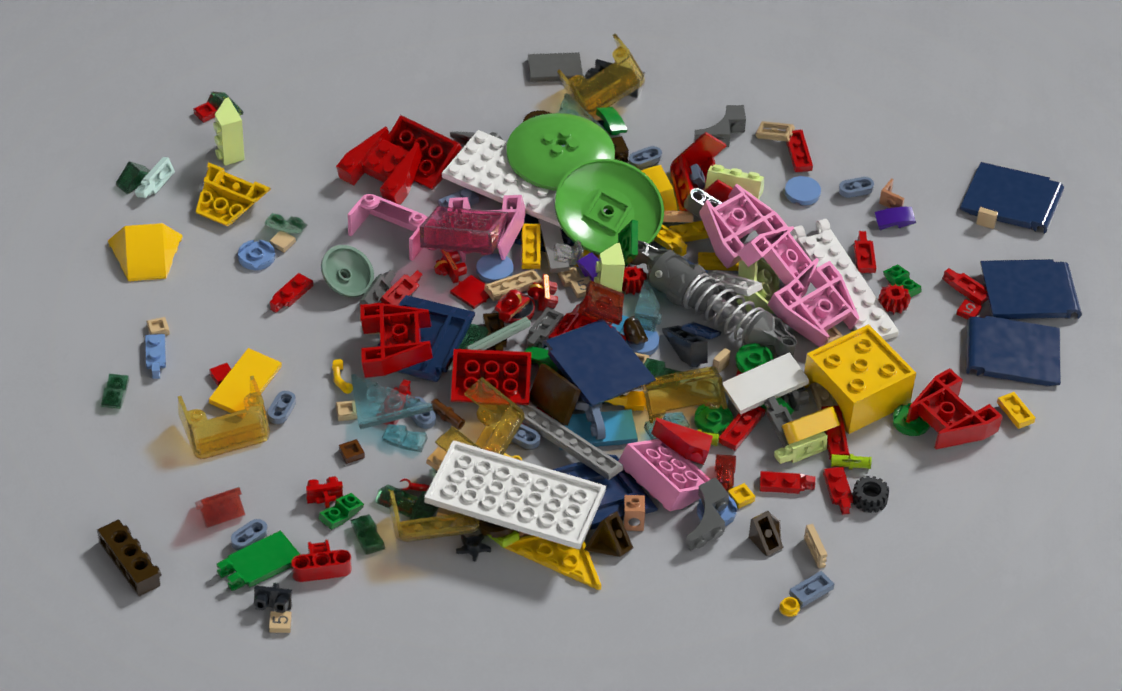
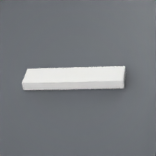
(738, 284)

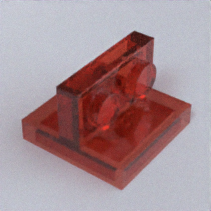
(602, 303)
(221, 507)

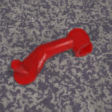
(415, 486)

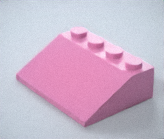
(663, 473)

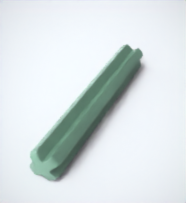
(500, 335)

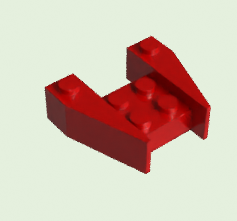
(384, 162)
(399, 338)
(950, 415)

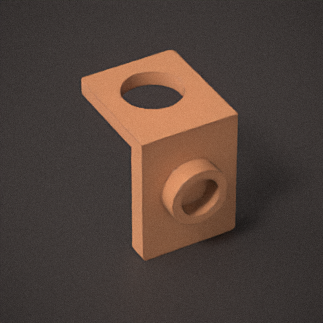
(890, 199)
(634, 508)

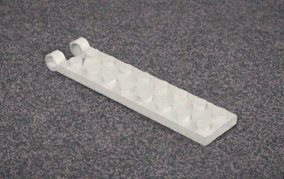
(828, 248)

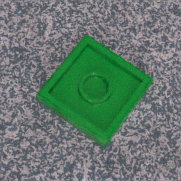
(629, 241)

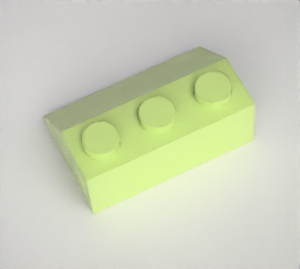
(228, 134)
(749, 181)
(611, 268)
(763, 273)

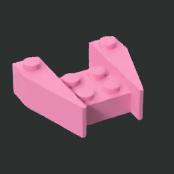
(516, 214)
(736, 219)
(784, 258)
(819, 309)

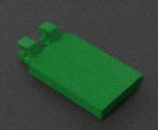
(258, 561)

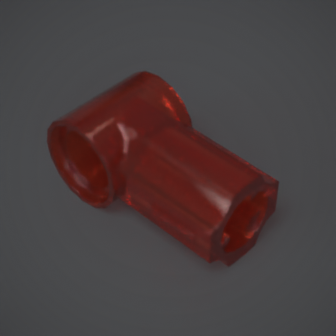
(725, 468)

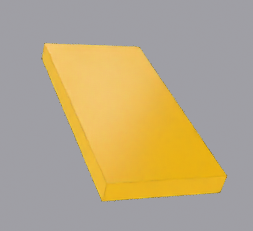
(236, 384)

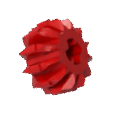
(633, 279)
(894, 298)

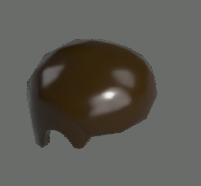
(634, 331)

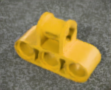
(810, 425)

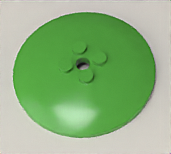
(536, 152)
(611, 186)

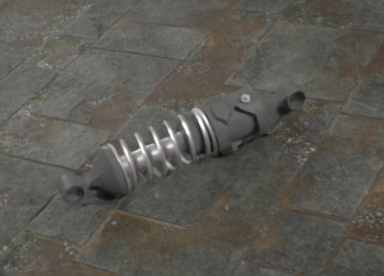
(694, 289)

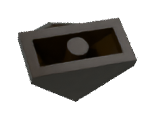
(766, 533)
(610, 537)

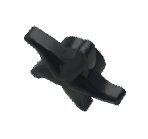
(473, 546)

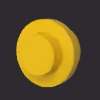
(789, 607)

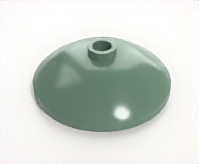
(350, 264)

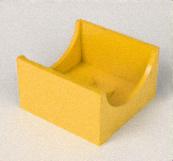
(862, 376)

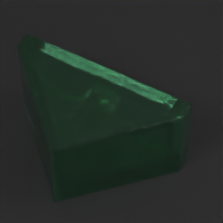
(131, 177)

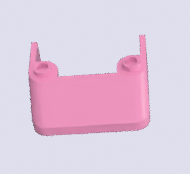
(390, 212)

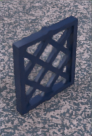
(701, 330)

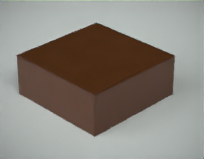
(351, 451)

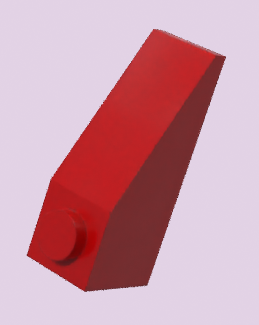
(683, 440)

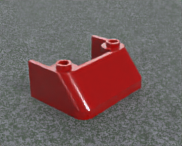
(701, 153)

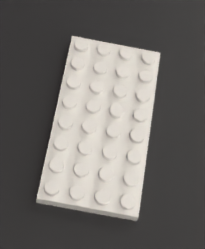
(486, 170)
(515, 494)

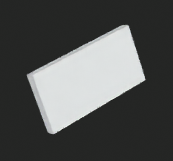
(767, 380)

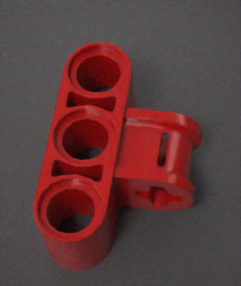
(321, 563)

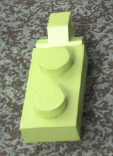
(802, 449)

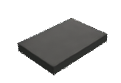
(545, 66)

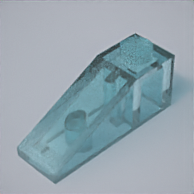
(648, 308)

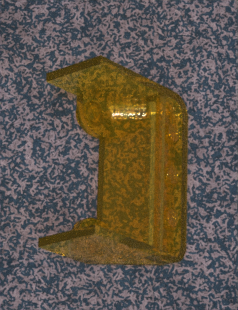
(609, 84)
(683, 391)
(498, 415)
(227, 431)
(430, 527)

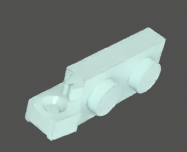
(155, 178)

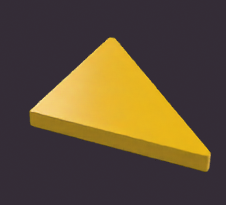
(559, 557)

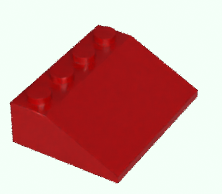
(435, 149)
(502, 369)

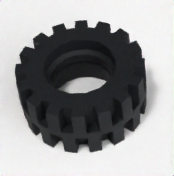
(870, 485)

